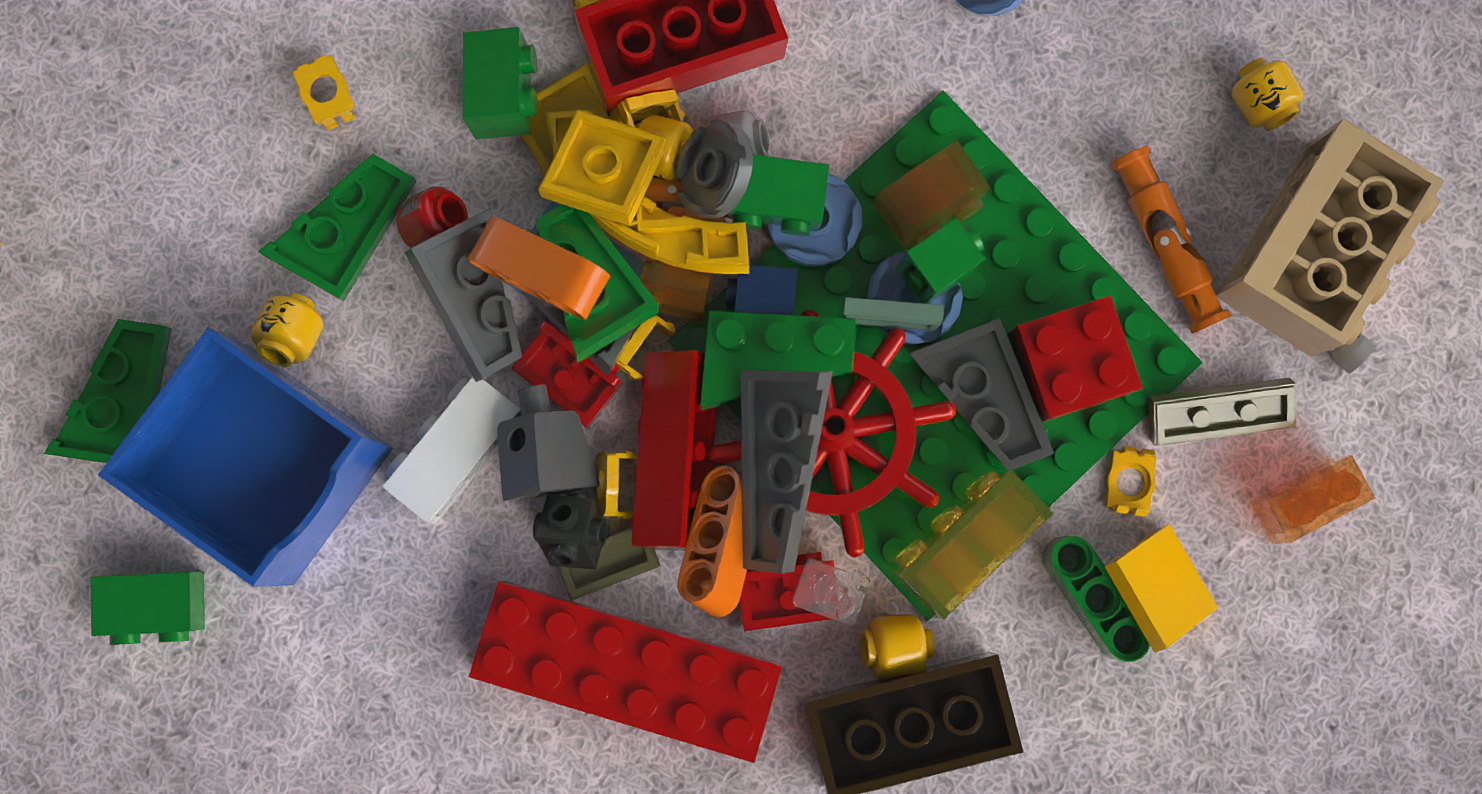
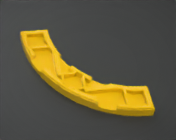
(670, 238)

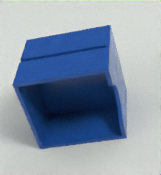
(245, 462)

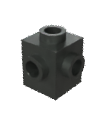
(570, 531)

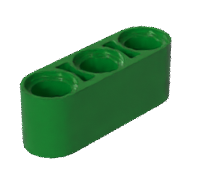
(1074, 586)

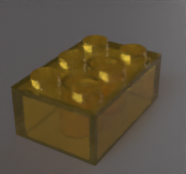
(970, 542)

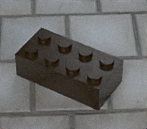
(913, 725)

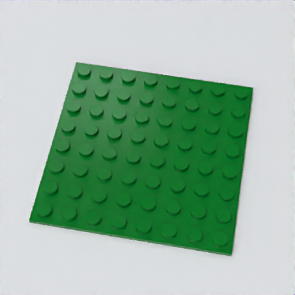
(1029, 271)

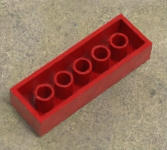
(626, 670)

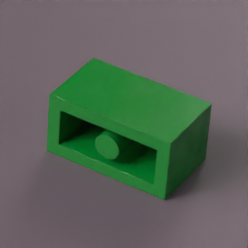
(498, 83)
(783, 195)
(941, 261)
(147, 604)

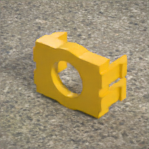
(339, 105)
(639, 107)
(636, 341)
(1142, 462)
(608, 474)

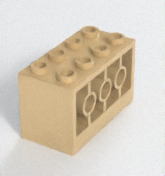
(1331, 239)

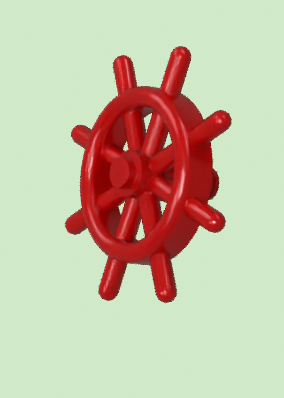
(840, 438)

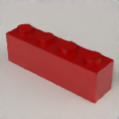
(670, 449)

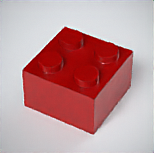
(1075, 359)

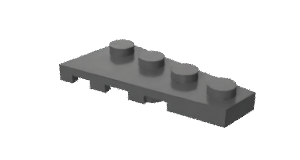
(779, 451)

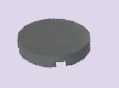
(714, 169)

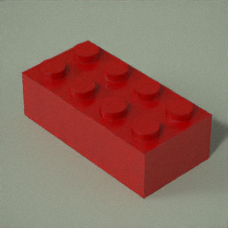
(675, 43)

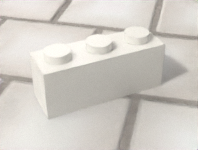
(450, 449)

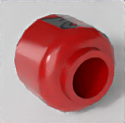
(429, 215)

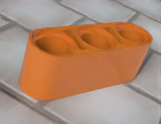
(538, 267)
(715, 546)

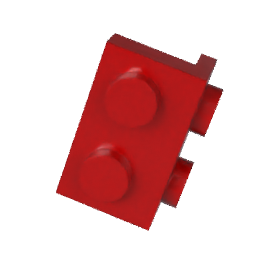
(569, 384)
(769, 596)

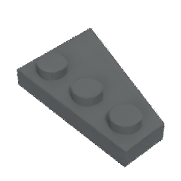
(989, 392)

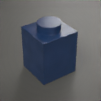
(763, 291)

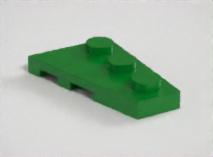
(344, 229)
(624, 298)
(771, 343)
(117, 393)

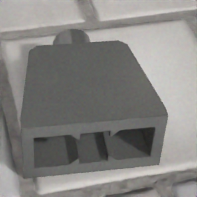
(543, 450)

